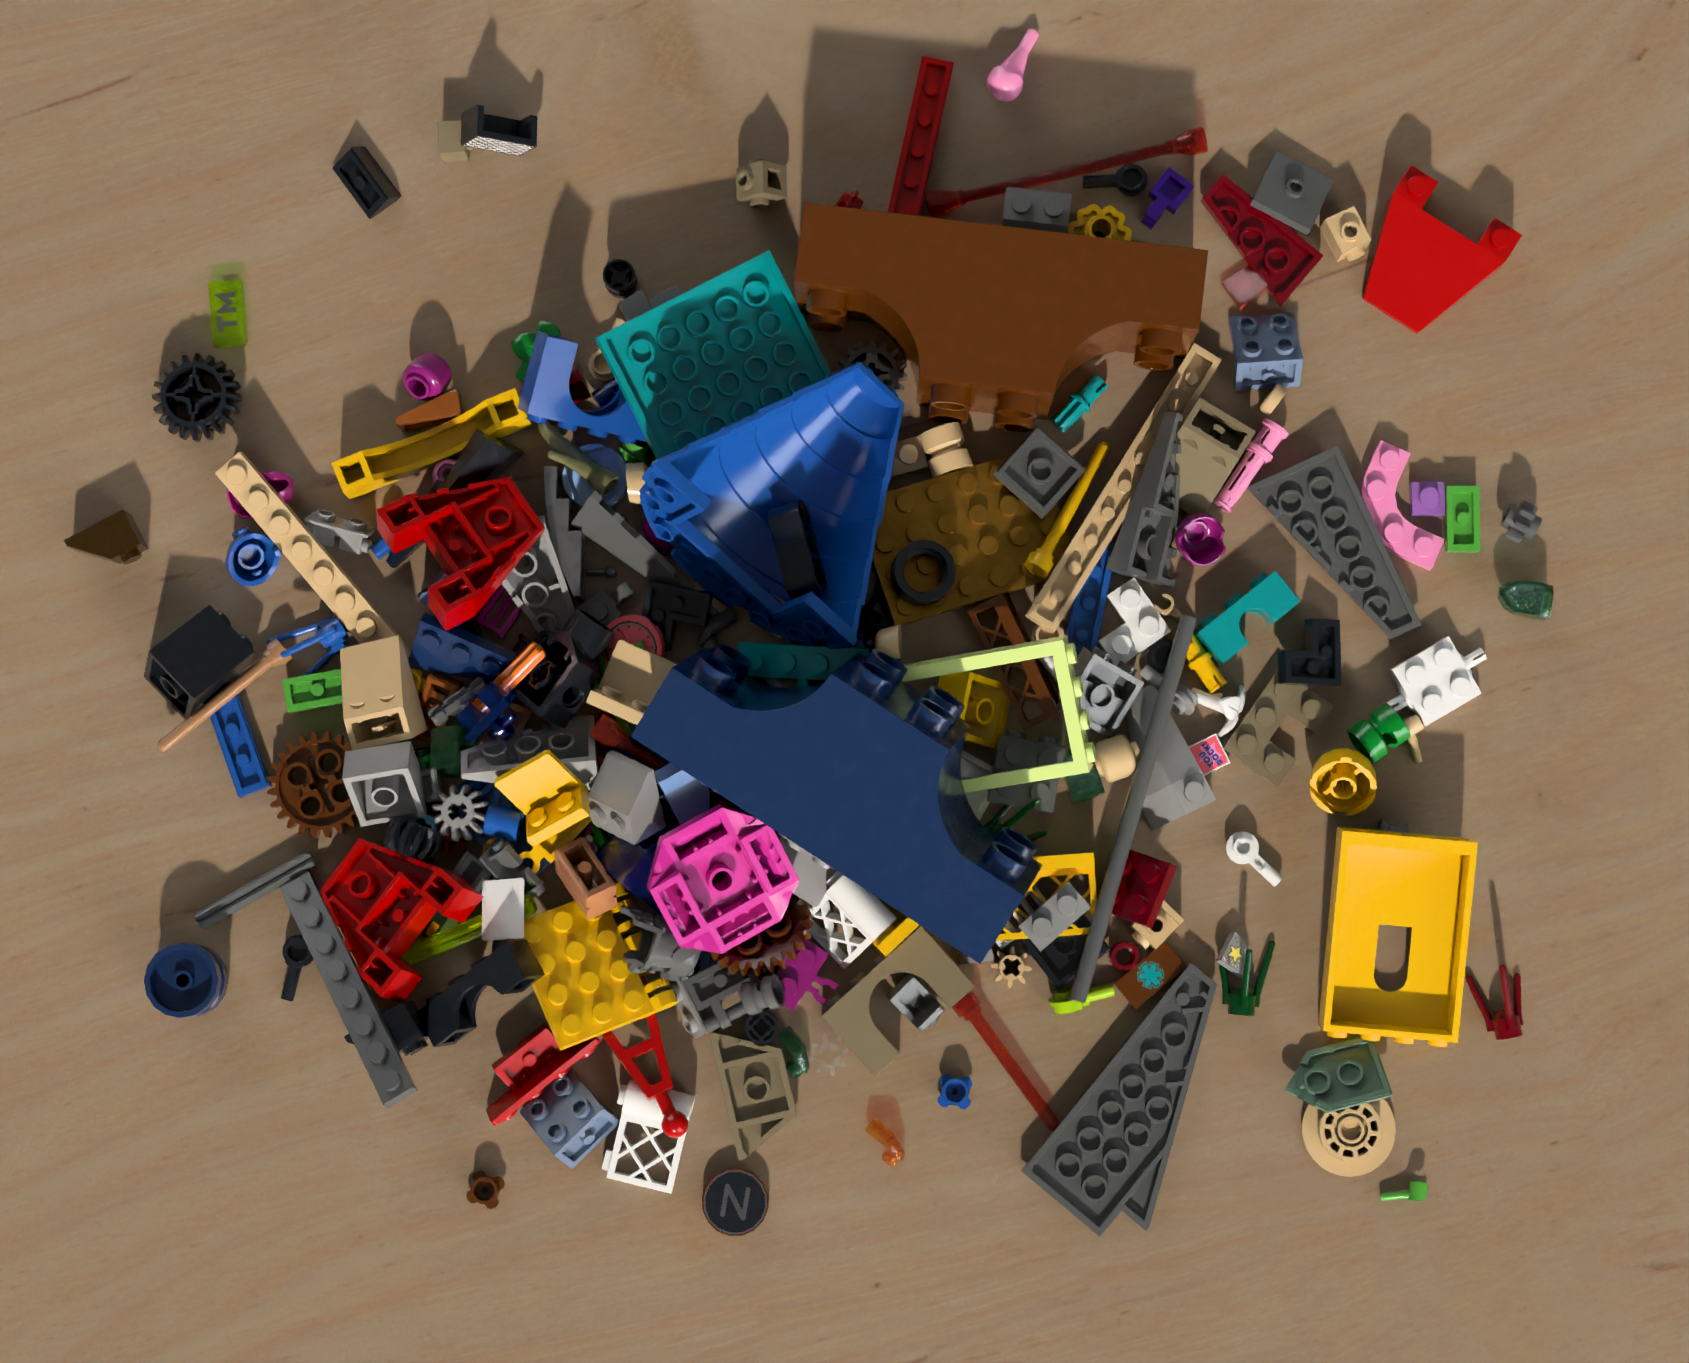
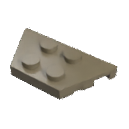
(753, 1089)

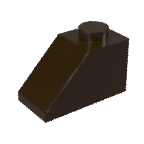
(111, 539)

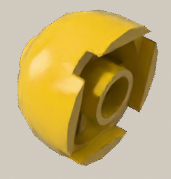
(1343, 781)

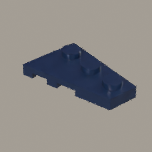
(457, 652)

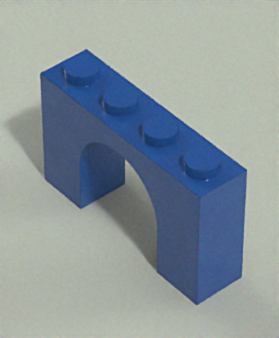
(548, 395)

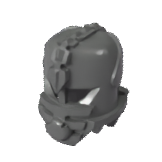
(658, 948)

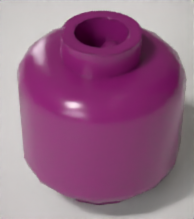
(427, 376)

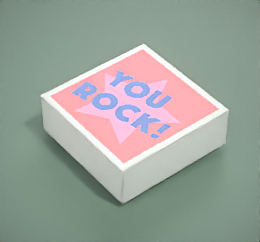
(1209, 754)

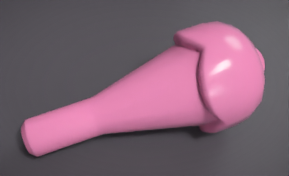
(1006, 80)

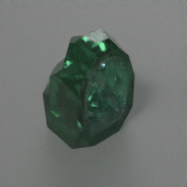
(1527, 599)
(1083, 786)

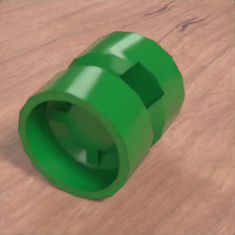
(1379, 733)

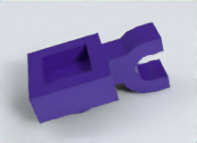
(1167, 194)

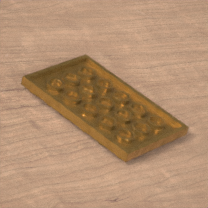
(978, 525)

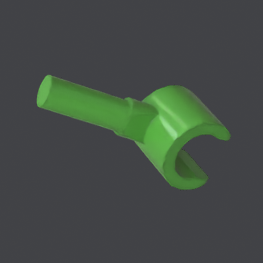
(1417, 1192)

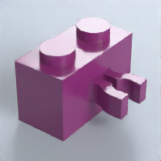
(801, 973)

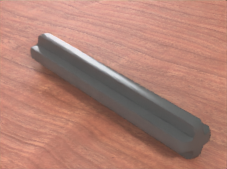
(254, 889)

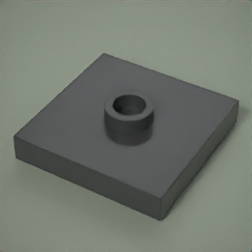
(1292, 192)
(1039, 472)

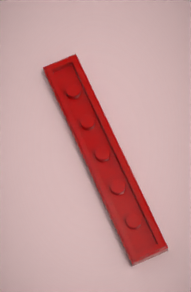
(920, 136)

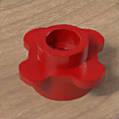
(850, 200)

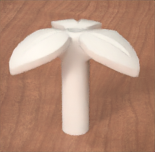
(1229, 706)

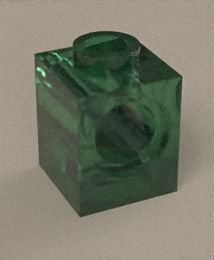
(447, 748)

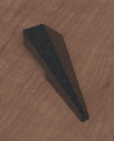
(480, 461)

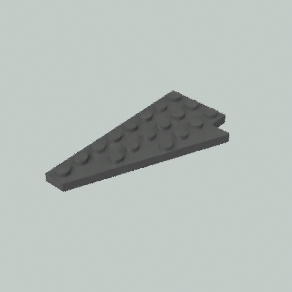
(1121, 1130)

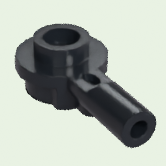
(1129, 180)
(296, 956)

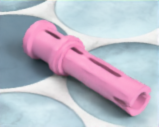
(1258, 452)

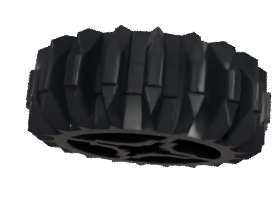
(199, 423)

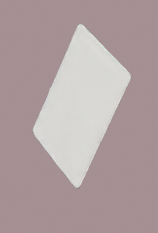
(503, 909)

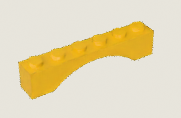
(394, 461)

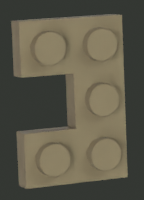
(1251, 738)

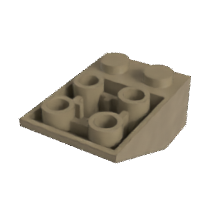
(1209, 452)

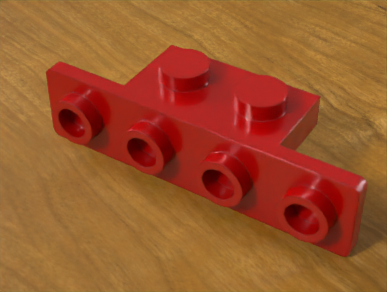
(531, 1068)

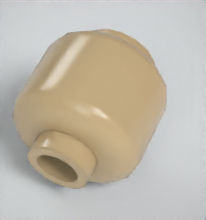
(1116, 758)

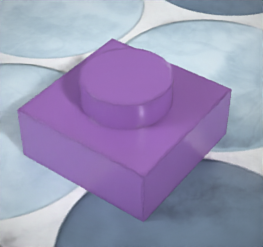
(1427, 498)

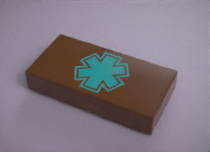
(1150, 975)

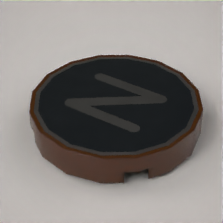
(735, 1201)

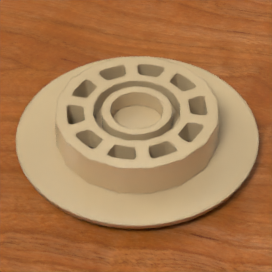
(1350, 1131)

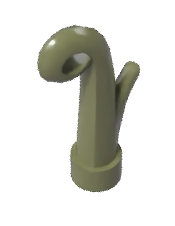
(600, 478)

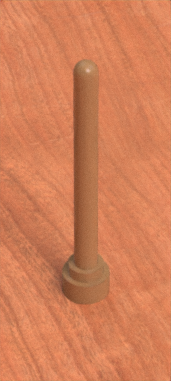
(271, 658)

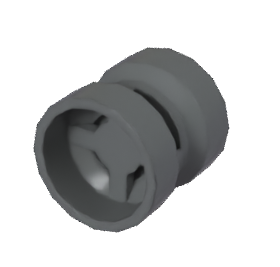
(763, 994)

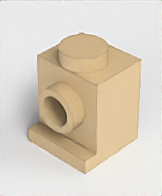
(1170, 921)

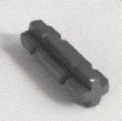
(456, 702)

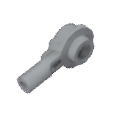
(1184, 698)

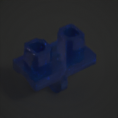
(497, 701)

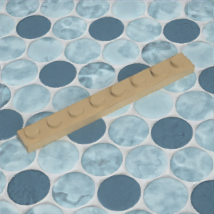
(304, 551)

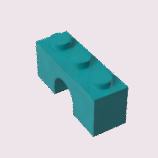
(1268, 598)

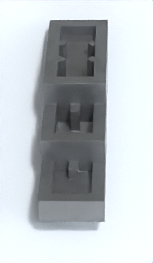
(569, 544)

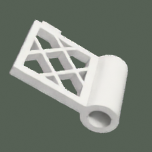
(857, 909)
(647, 1113)

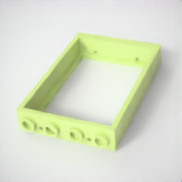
(1070, 692)

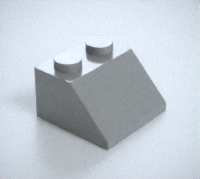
(1036, 210)
(384, 783)
(626, 799)

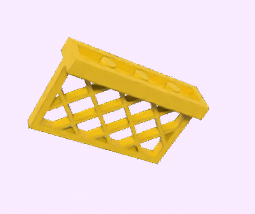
(1061, 866)

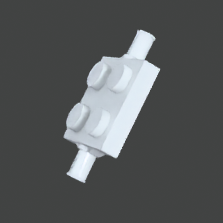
(1436, 680)

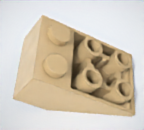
(379, 694)

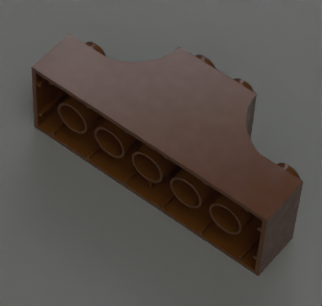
(996, 309)

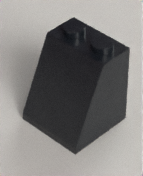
(198, 661)

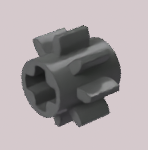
(1521, 521)

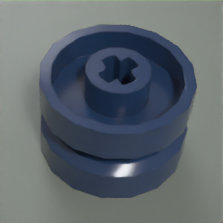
(206, 980)

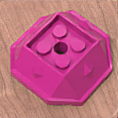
(739, 906)

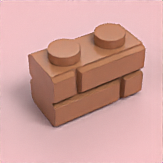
(585, 878)

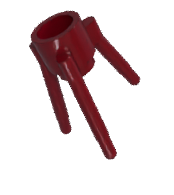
(1506, 1021)

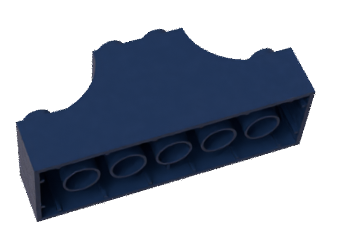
(854, 777)

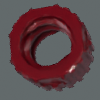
(1134, 956)

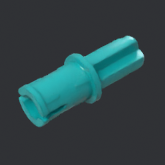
(1079, 403)

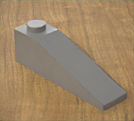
(540, 585)
(569, 745)
(1177, 779)

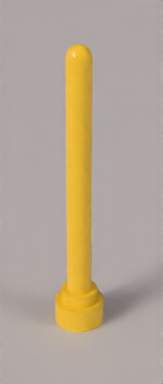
(1040, 561)

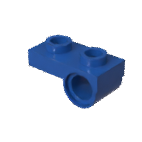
(503, 819)

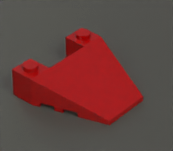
(1425, 264)
(472, 534)
(384, 905)

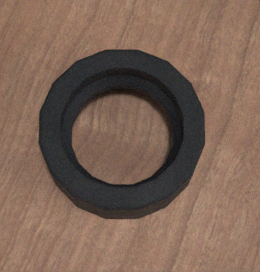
(936, 551)

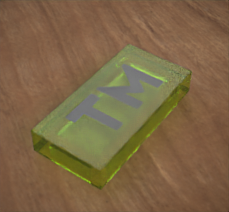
(227, 313)

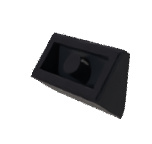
(366, 181)

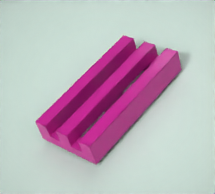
(492, 626)

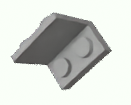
(810, 871)

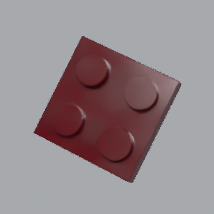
(1142, 889)

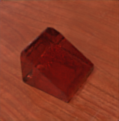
(1245, 287)

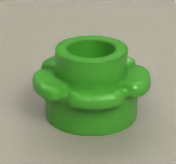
(634, 453)

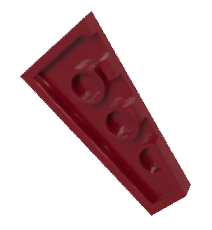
(1263, 241)

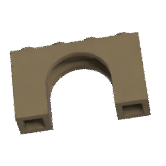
(851, 1014)

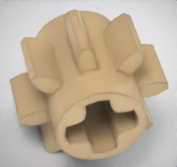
(1001, 966)

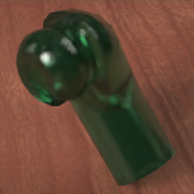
(797, 1049)

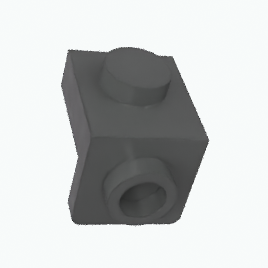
(915, 1003)

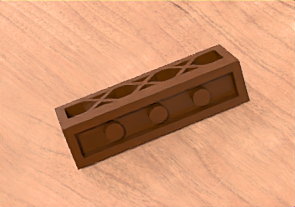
(1033, 668)

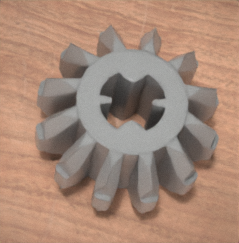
(459, 826)

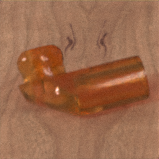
(888, 1139)

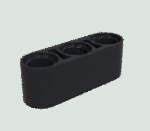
(797, 549)

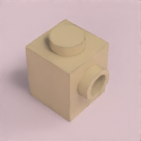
(1346, 235)

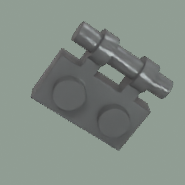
(713, 986)

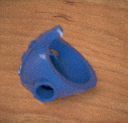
(251, 557)

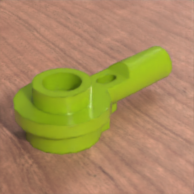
(1063, 1005)

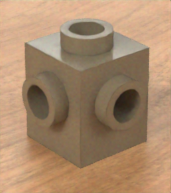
(761, 183)

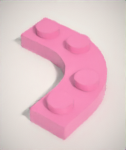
(1379, 492)

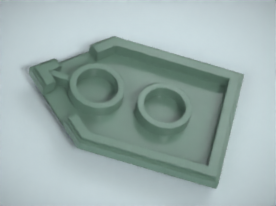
(1340, 1076)

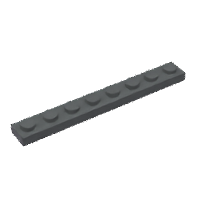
(348, 990)

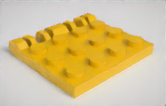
(585, 975)

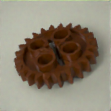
(294, 797)
(785, 942)

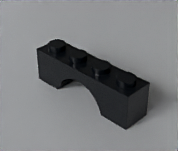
(452, 1012)

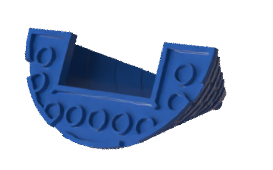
(817, 446)

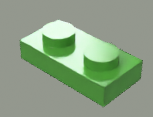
(1462, 519)
(313, 691)

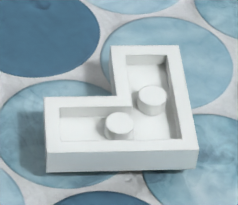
(1141, 623)

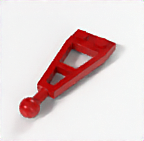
(674, 1122)

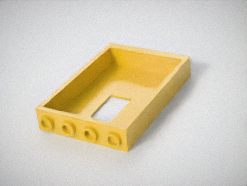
(1404, 883)

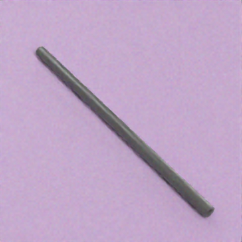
(1132, 809)

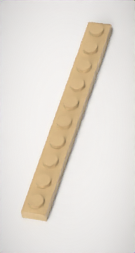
(1117, 494)

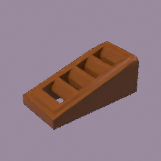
(432, 412)
(436, 679)

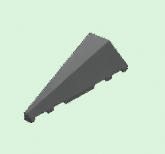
(1146, 534)
(623, 542)

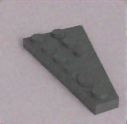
(1331, 522)

